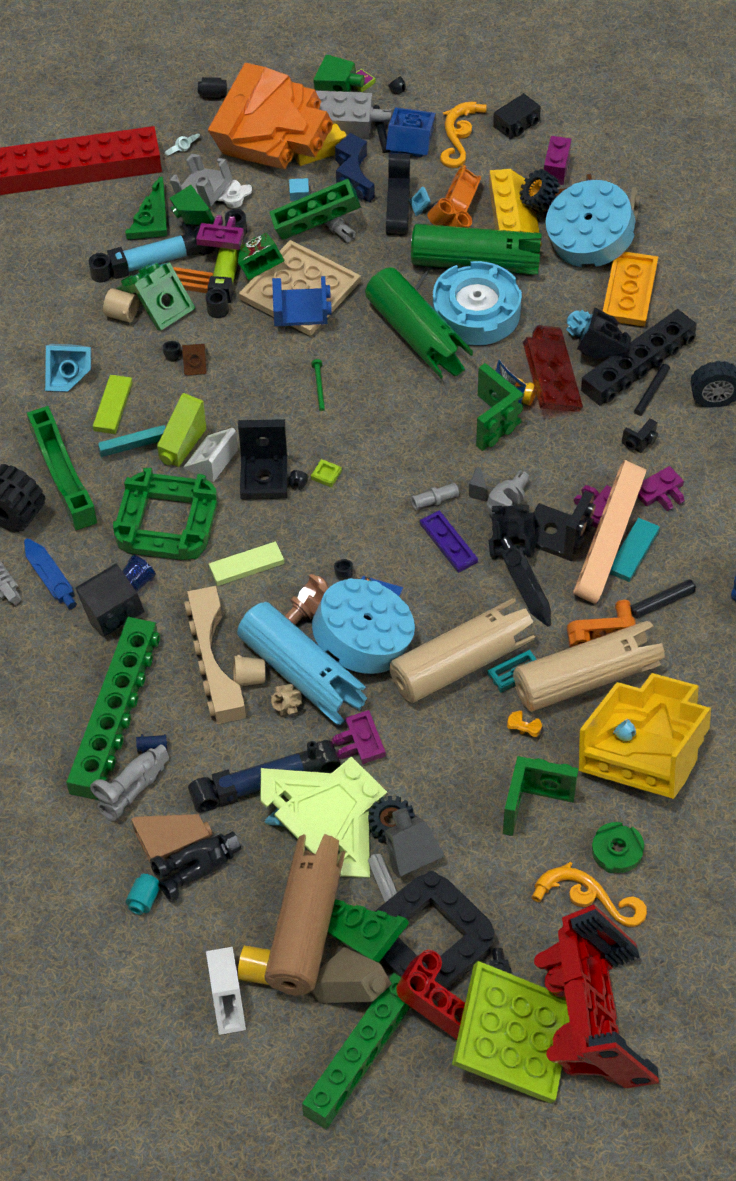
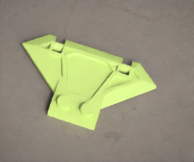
(326, 805)

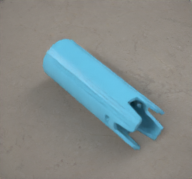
(300, 660)

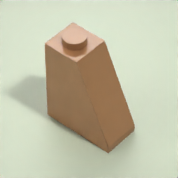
(169, 833)

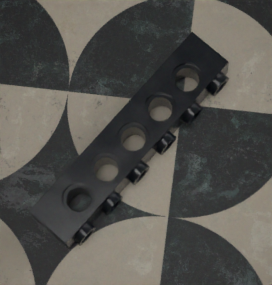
(644, 353)

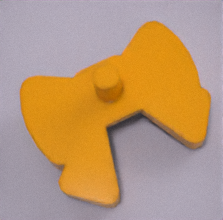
(515, 722)

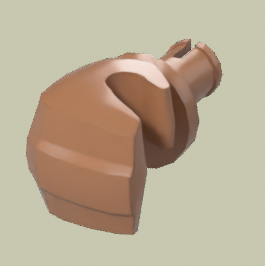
(308, 599)

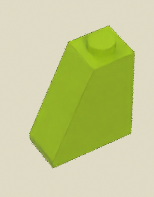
(182, 430)

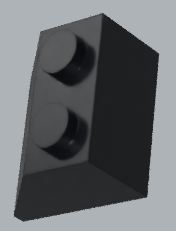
(109, 600)

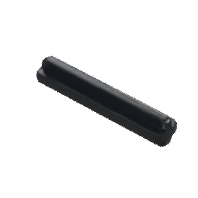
(663, 598)

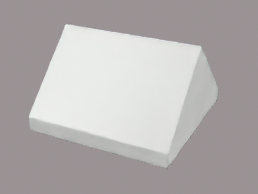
(213, 454)

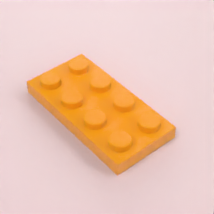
(630, 288)

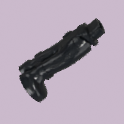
(208, 857)

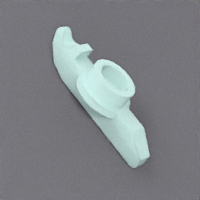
(182, 144)

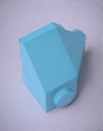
(66, 365)

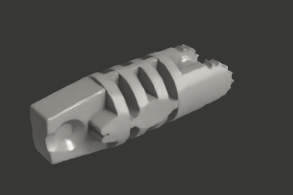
(8, 586)

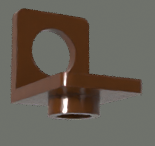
(194, 359)

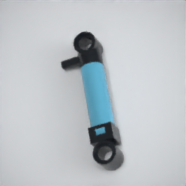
(123, 262)

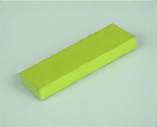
(112, 404)

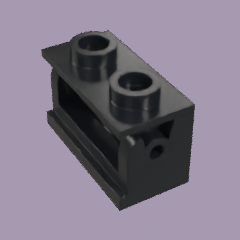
(517, 116)

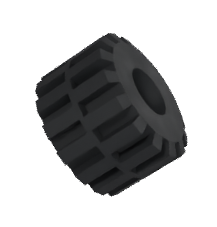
(19, 498)

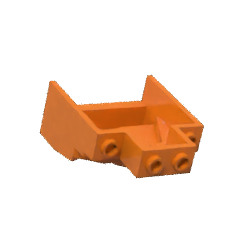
(269, 119)

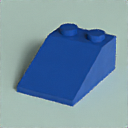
(410, 131)

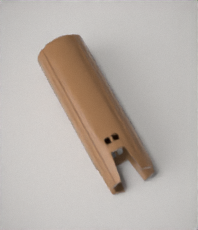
(304, 917)

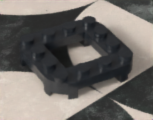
(458, 909)

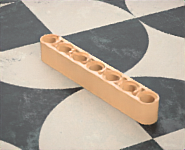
(609, 532)

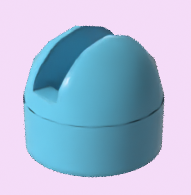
(625, 730)

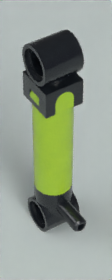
(221, 283)

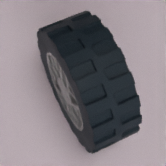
(714, 384)

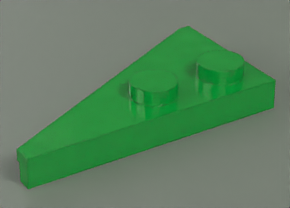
(151, 217)

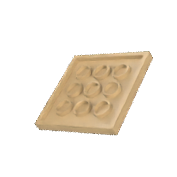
(300, 271)

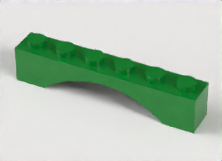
(70, 489)

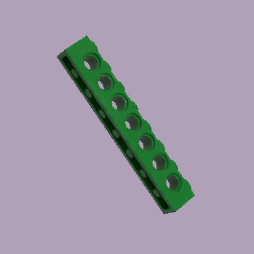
(135, 633)

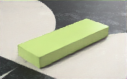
(246, 563)

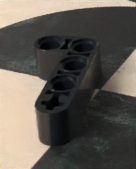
(398, 193)

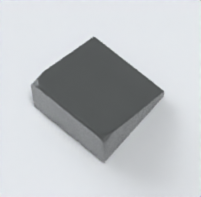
(477, 485)

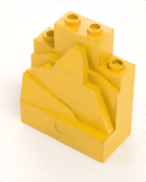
(666, 740)

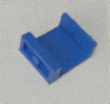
(301, 305)

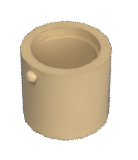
(121, 305)

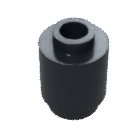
(212, 87)

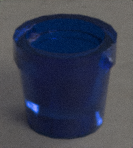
(138, 572)

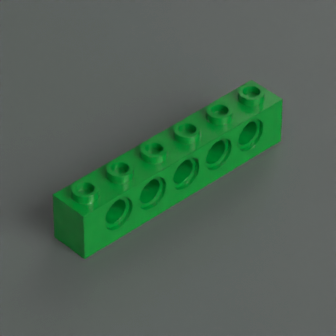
(355, 1056)

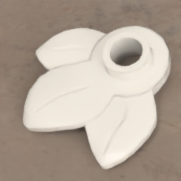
(235, 194)

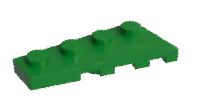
(365, 930)

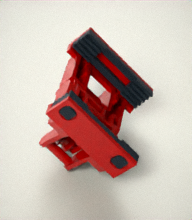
(592, 1039)

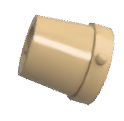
(248, 671)

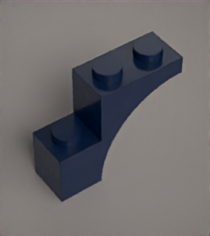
(349, 156)

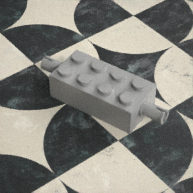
(352, 111)

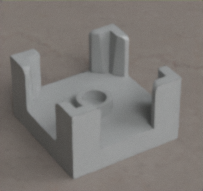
(206, 182)

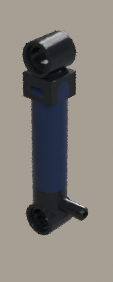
(227, 787)

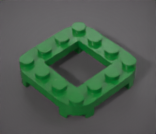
(160, 544)

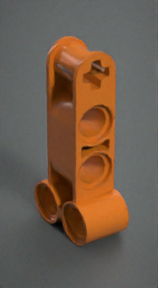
(454, 207)

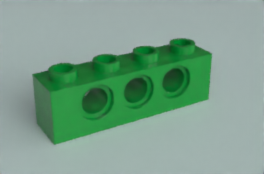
(315, 209)

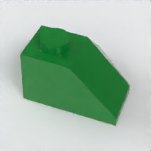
(191, 207)

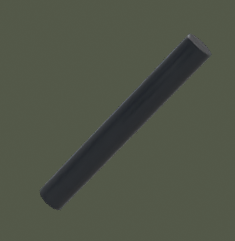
(381, 133)
(651, 390)

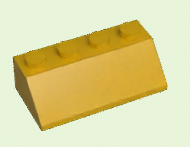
(506, 204)

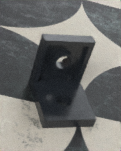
(263, 457)
(569, 527)

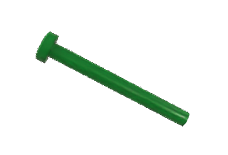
(317, 363)

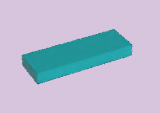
(130, 441)
(634, 549)

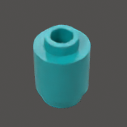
(142, 894)

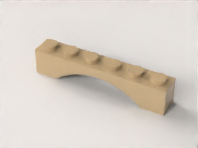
(225, 694)

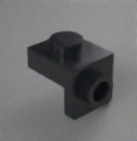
(640, 440)

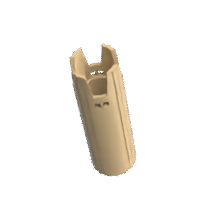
(459, 652)
(586, 667)

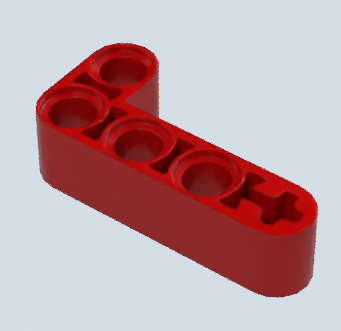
(428, 989)

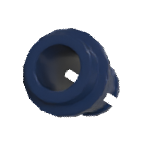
(144, 743)

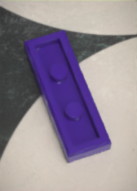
(448, 541)

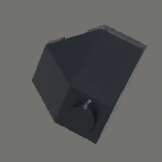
(602, 336)

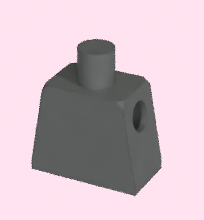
(410, 843)

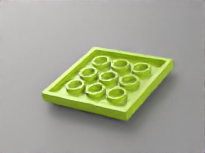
(508, 1032)

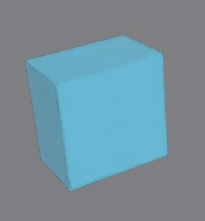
(298, 188)

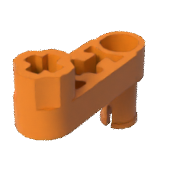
(586, 630)

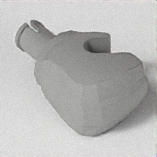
(508, 492)

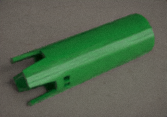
(461, 245)
(416, 321)

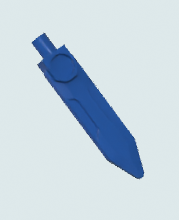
(49, 573)

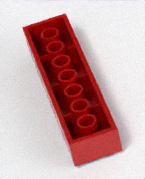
(79, 160)

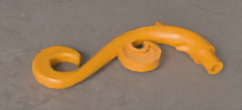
(464, 131)
(584, 899)

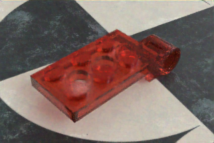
(547, 350)

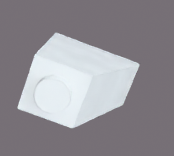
(225, 990)

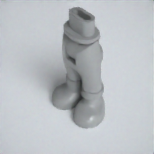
(129, 783)

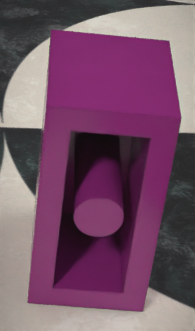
(558, 157)

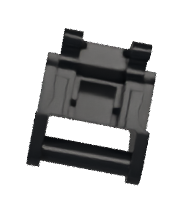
(513, 522)

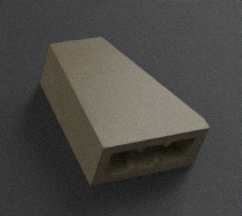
(350, 979)

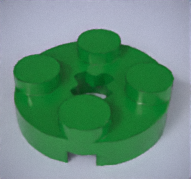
(612, 860)

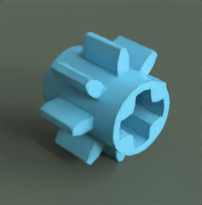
(577, 321)

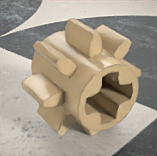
(286, 699)

